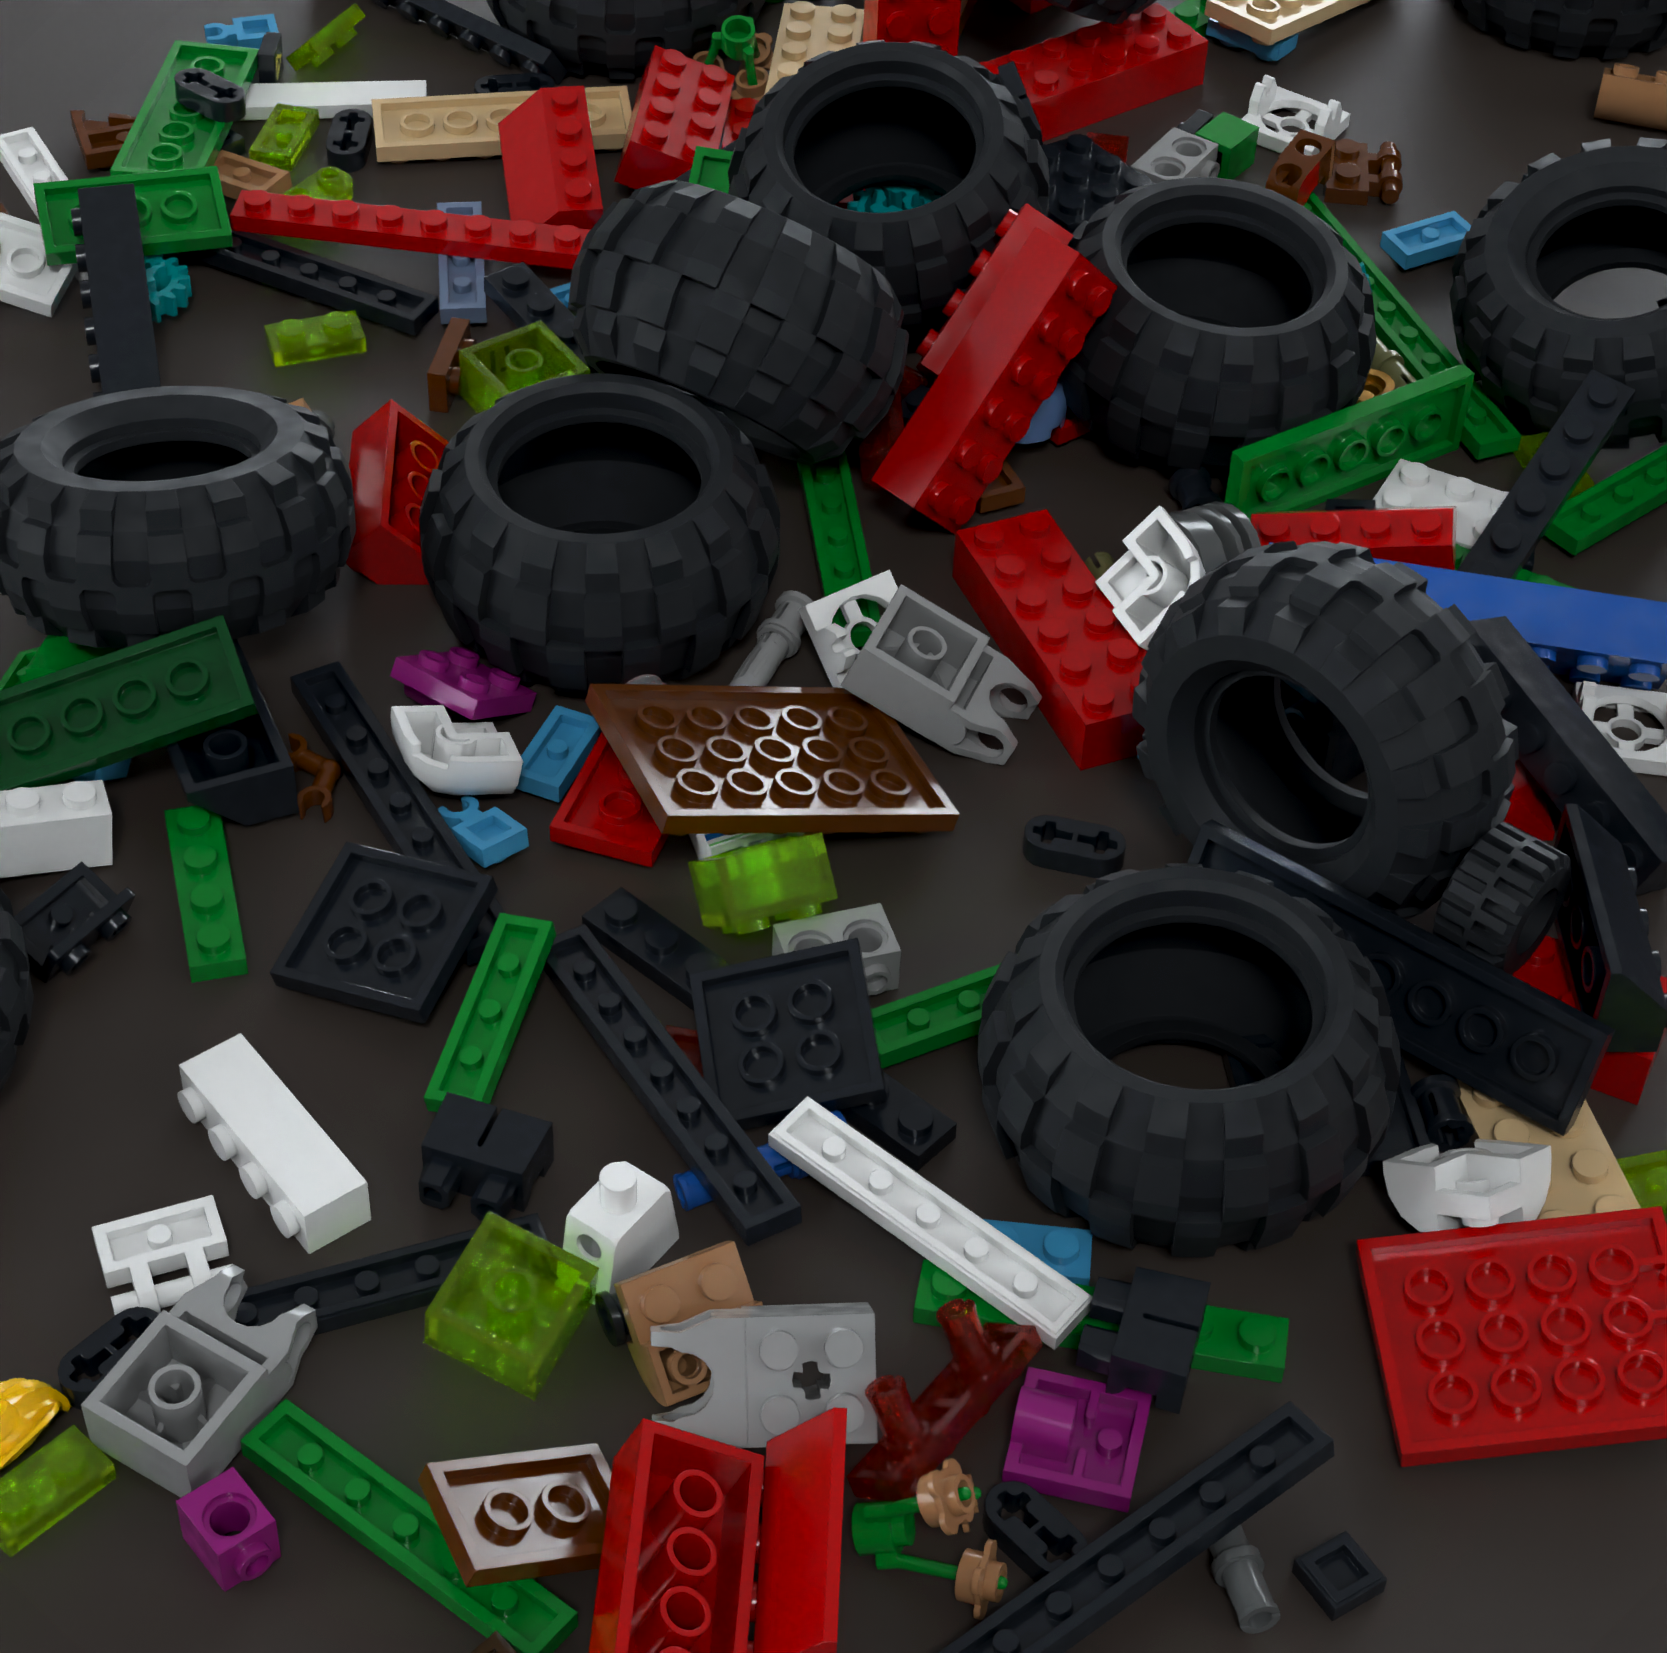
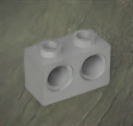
(1179, 156)
(867, 923)

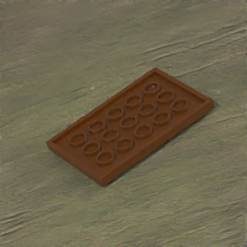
(768, 760)

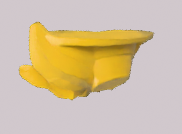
(25, 1413)

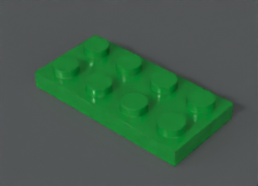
(175, 211)

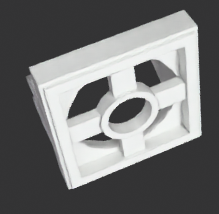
(1268, 97)
(833, 641)
(1626, 701)

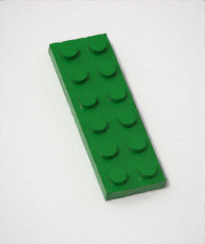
(171, 134)
(1351, 445)

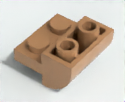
(1633, 97)
(674, 1294)

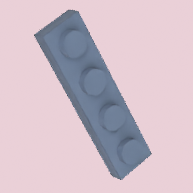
(461, 277)

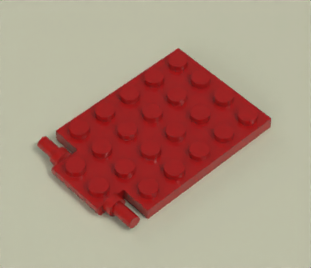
(1521, 1334)

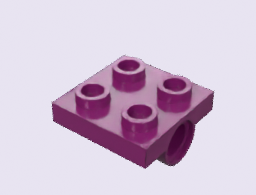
(461, 684)
(1077, 1439)

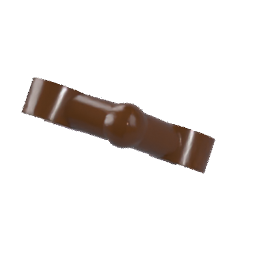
(325, 772)

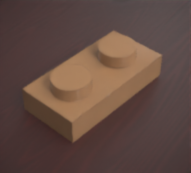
(243, 173)

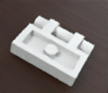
(157, 1244)

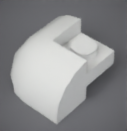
(1150, 575)
(455, 755)
(1469, 1185)

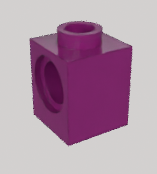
(224, 1507)

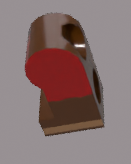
(1299, 174)

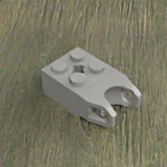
(940, 678)
(753, 1368)
(196, 1385)

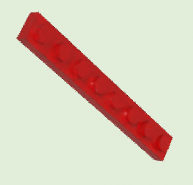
(407, 229)

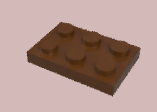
(521, 1512)

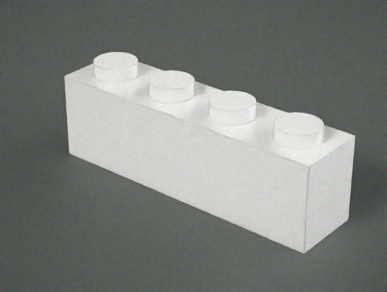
(54, 828)
(274, 1144)

